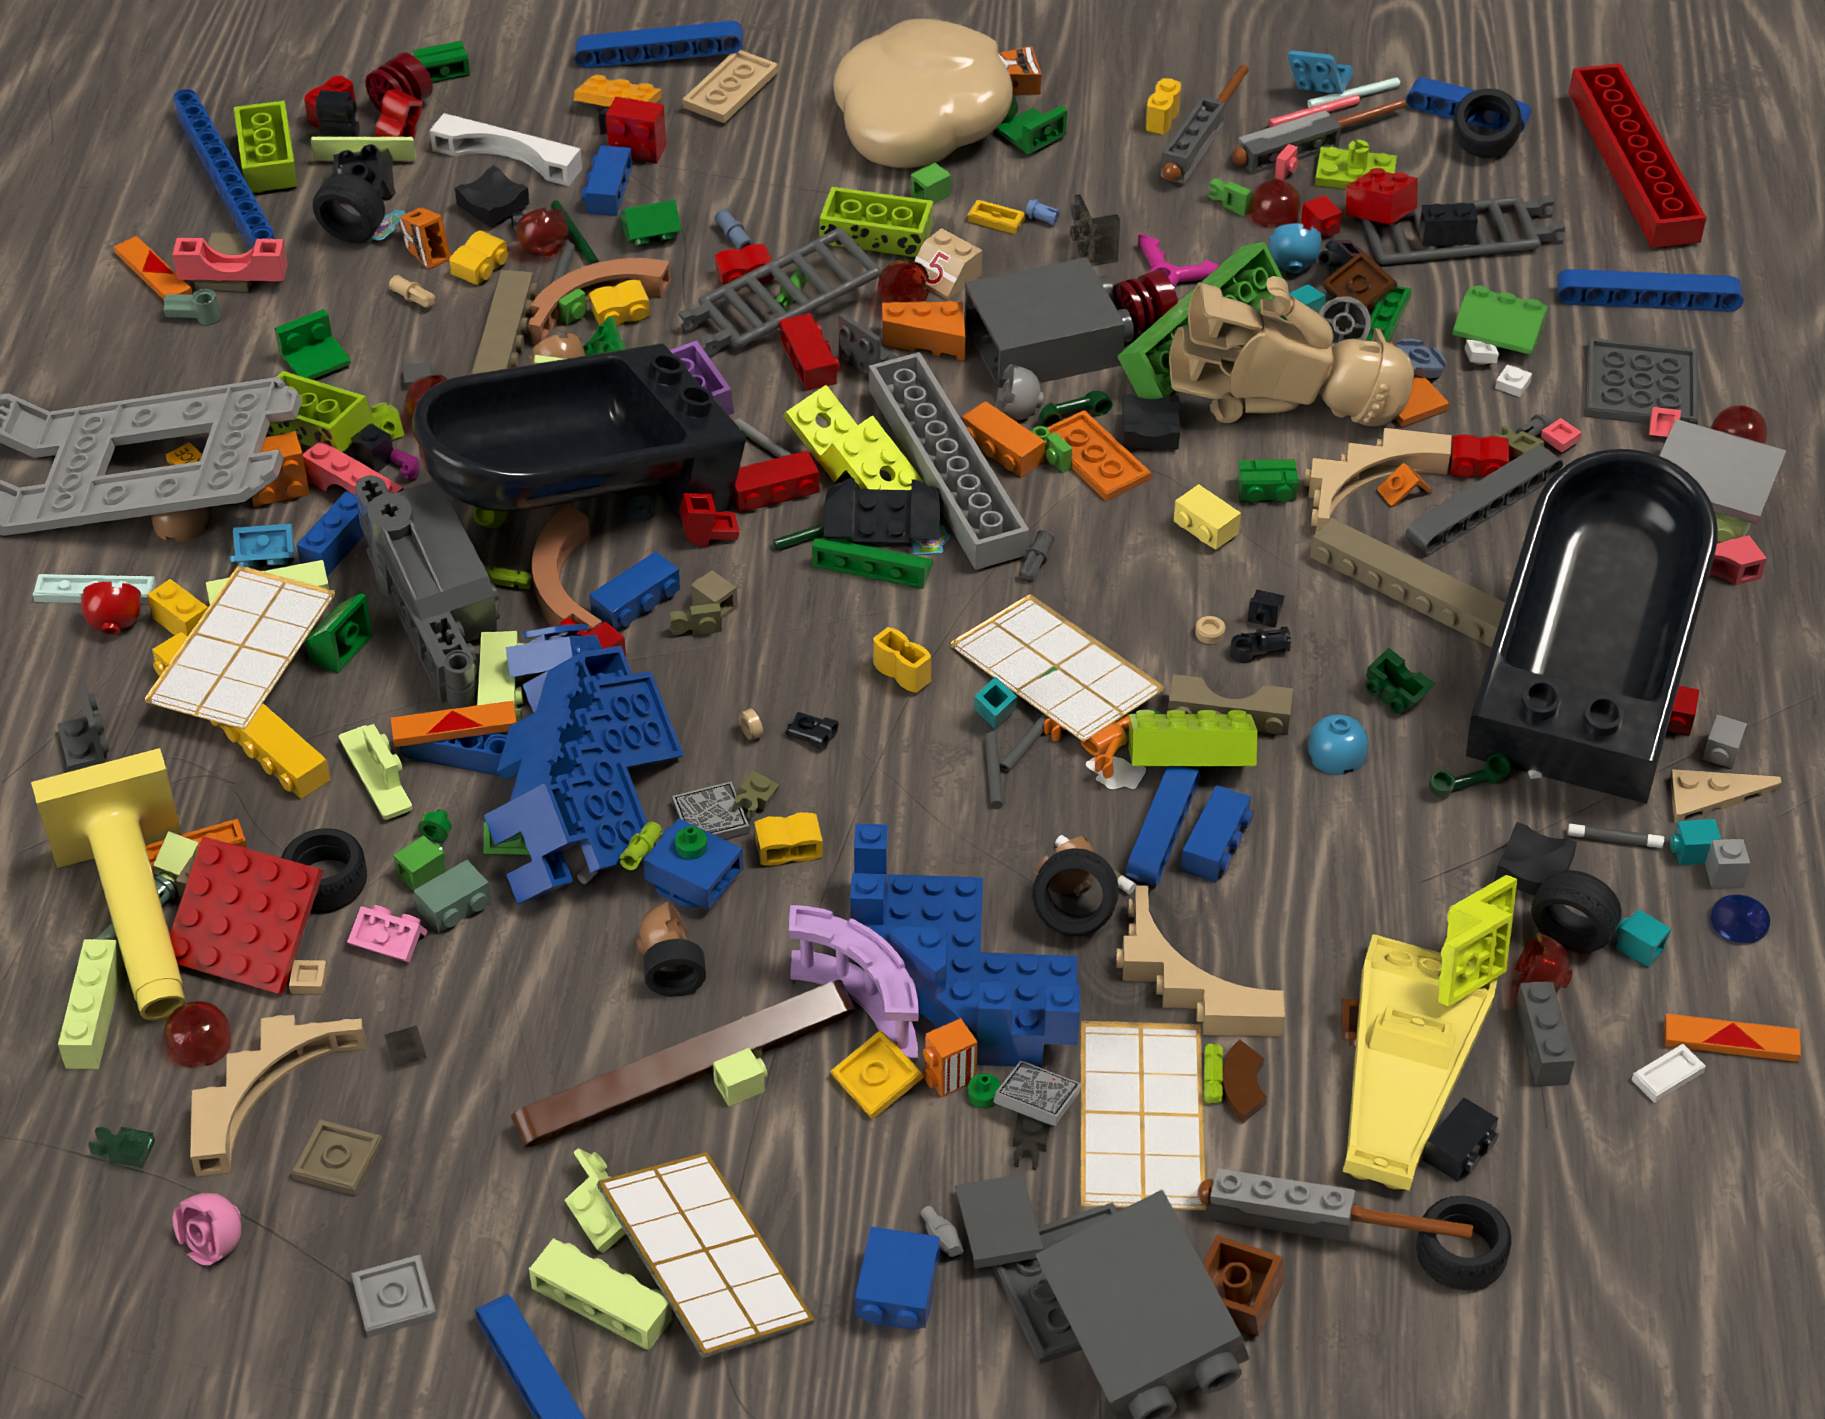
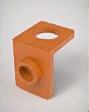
(1400, 484)

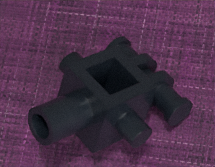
(1338, 254)

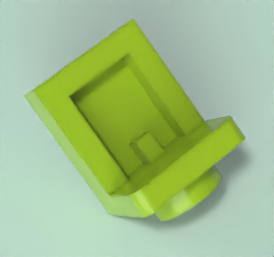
(388, 419)

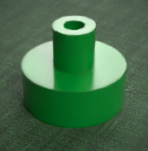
(435, 825)
(691, 842)
(982, 1090)

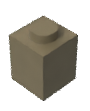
(715, 589)

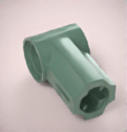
(200, 305)

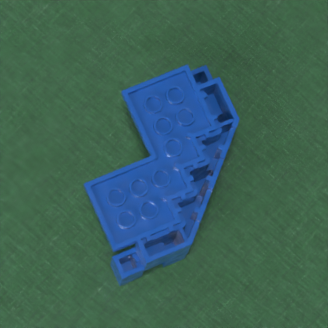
(573, 765)
(935, 927)

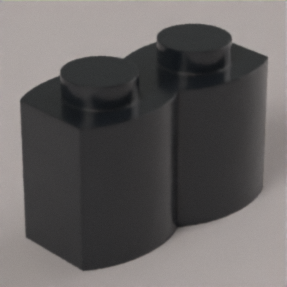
(337, 114)

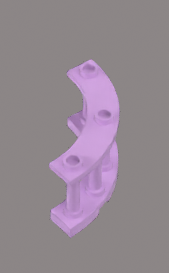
(879, 988)

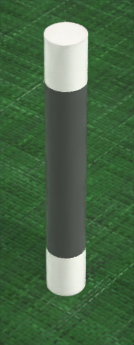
(1615, 835)

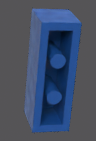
(607, 180)
(333, 534)
(635, 591)
(1217, 834)

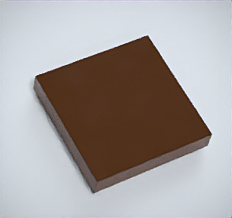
(1361, 280)

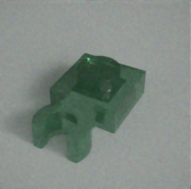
(126, 1148)

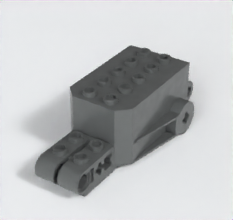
(431, 579)

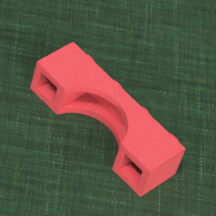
(199, 261)
(330, 467)
(1738, 561)

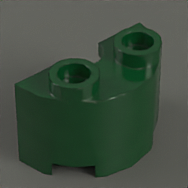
(1394, 683)

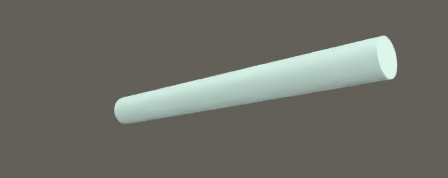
(1360, 91)

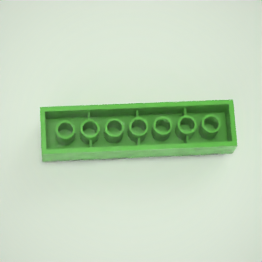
(1239, 278)

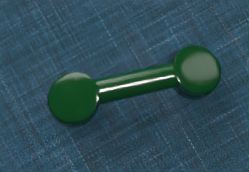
(1096, 400)
(1494, 772)

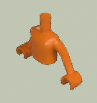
(1104, 741)

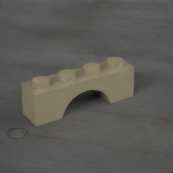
(1268, 706)

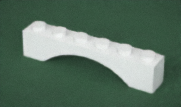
(463, 136)

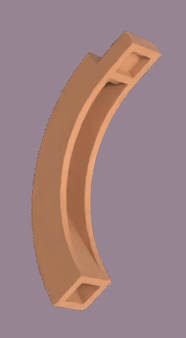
(652, 273)
(552, 549)

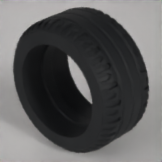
(1485, 100)
(360, 196)
(331, 845)
(1584, 894)
(1061, 921)
(1461, 1271)

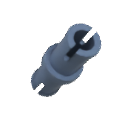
(732, 229)

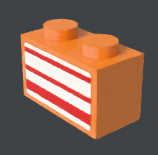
(950, 1057)

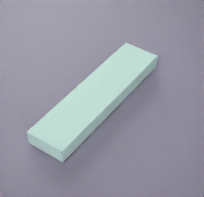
(69, 587)

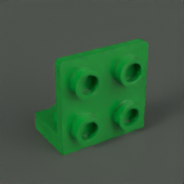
(1034, 130)
(310, 347)

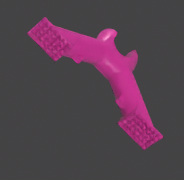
(1176, 274)

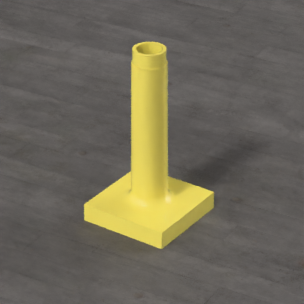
(110, 817)

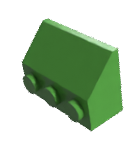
(1501, 319)

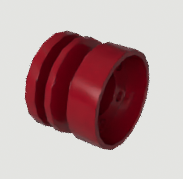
(400, 73)
(1145, 298)

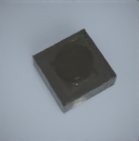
(405, 1046)

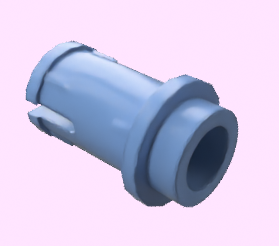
(1043, 212)

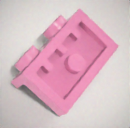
(386, 934)

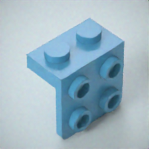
(1319, 72)
(263, 543)

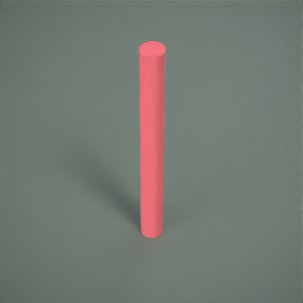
(1329, 107)

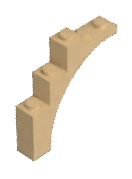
(1334, 480)
(1219, 1004)
(284, 1047)

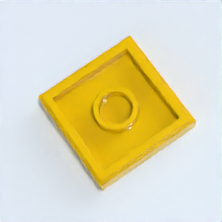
(877, 1074)

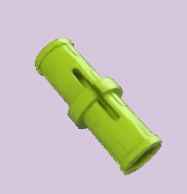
(640, 845)

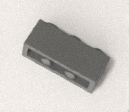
(1544, 1034)

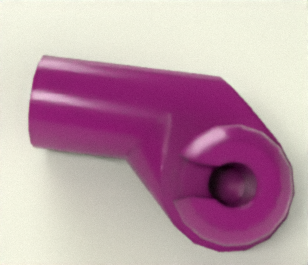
(409, 464)

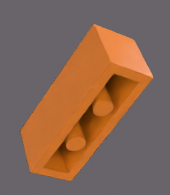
(1004, 439)

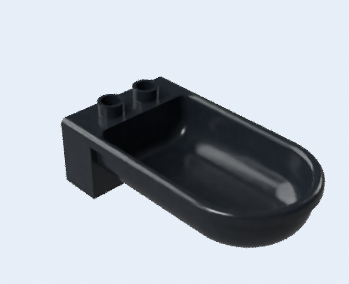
(578, 432)
(1598, 623)

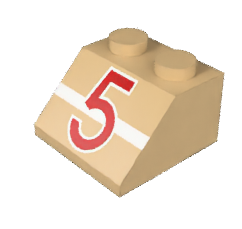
(949, 263)

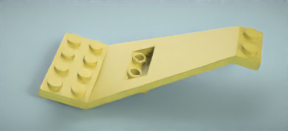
(1405, 1059)

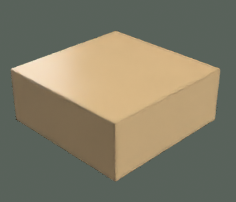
(308, 977)

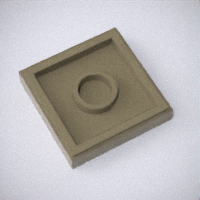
(337, 1157)

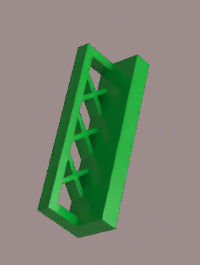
(871, 562)

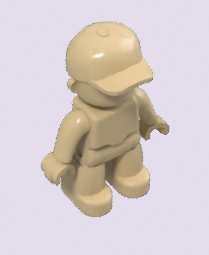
(1283, 360)

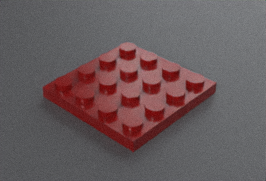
(243, 914)

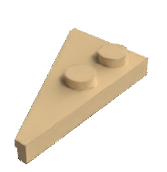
(1713, 790)

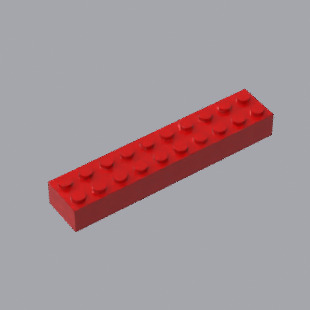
(1637, 156)

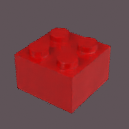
(638, 127)
(1381, 196)

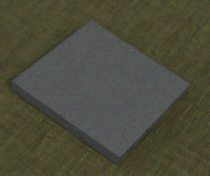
(1634, 377)
(1032, 1296)

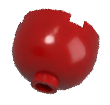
(110, 607)

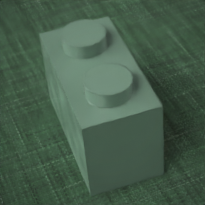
(452, 896)

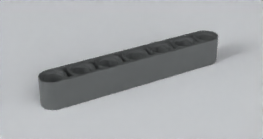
(1483, 500)

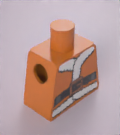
(1023, 71)
(425, 237)

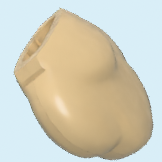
(921, 92)

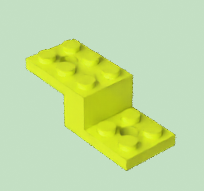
(849, 447)
(1477, 940)

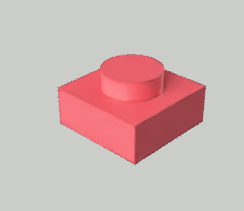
(1286, 162)
(1662, 421)
(1561, 435)

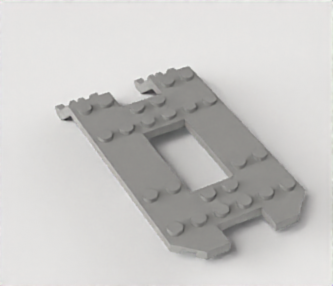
(87, 435)

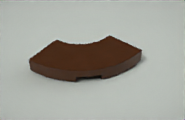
(1240, 1081)

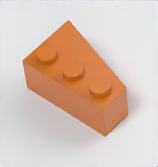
(925, 326)

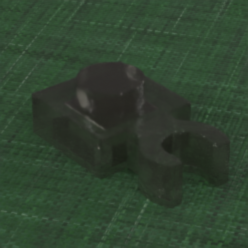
(1029, 1138)

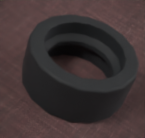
(674, 952)

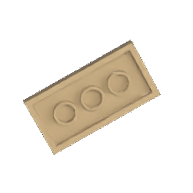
(730, 86)

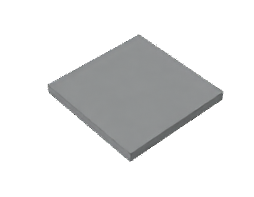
(1729, 468)

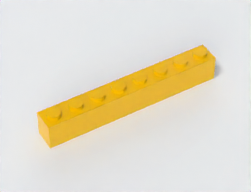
(266, 739)

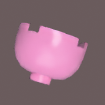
(208, 1226)

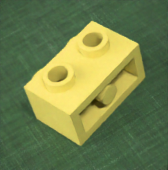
(1207, 517)

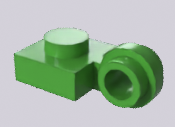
(1057, 450)

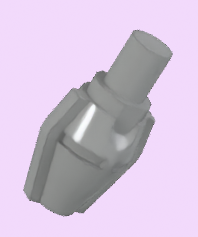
(944, 1229)

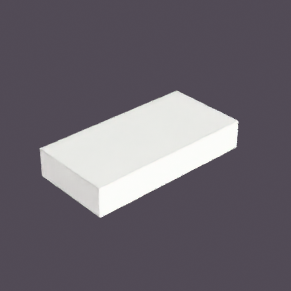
(1668, 1073)

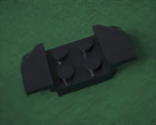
(882, 515)

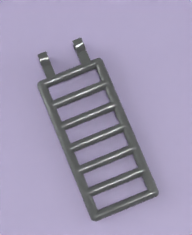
(1523, 209)
(729, 335)

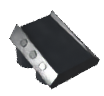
(369, 164)

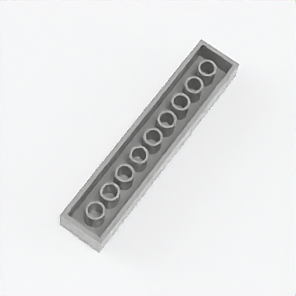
(949, 460)

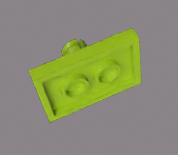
(1341, 166)

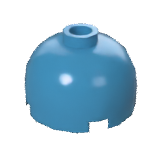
(1295, 247)
(1338, 744)

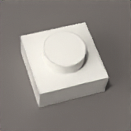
(1480, 352)
(1513, 380)

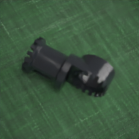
(1259, 643)

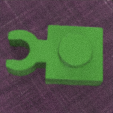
(1233, 196)

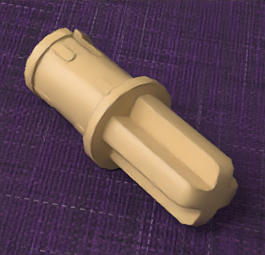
(412, 291)

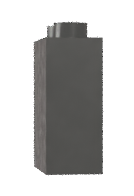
(1047, 320)
(1144, 1309)

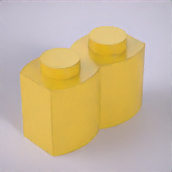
(1163, 106)
(478, 257)
(623, 302)
(902, 659)
(788, 839)

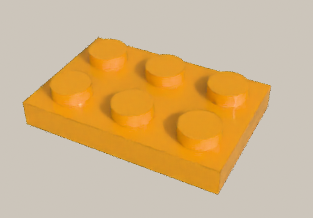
(603, 91)

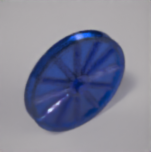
(1740, 918)

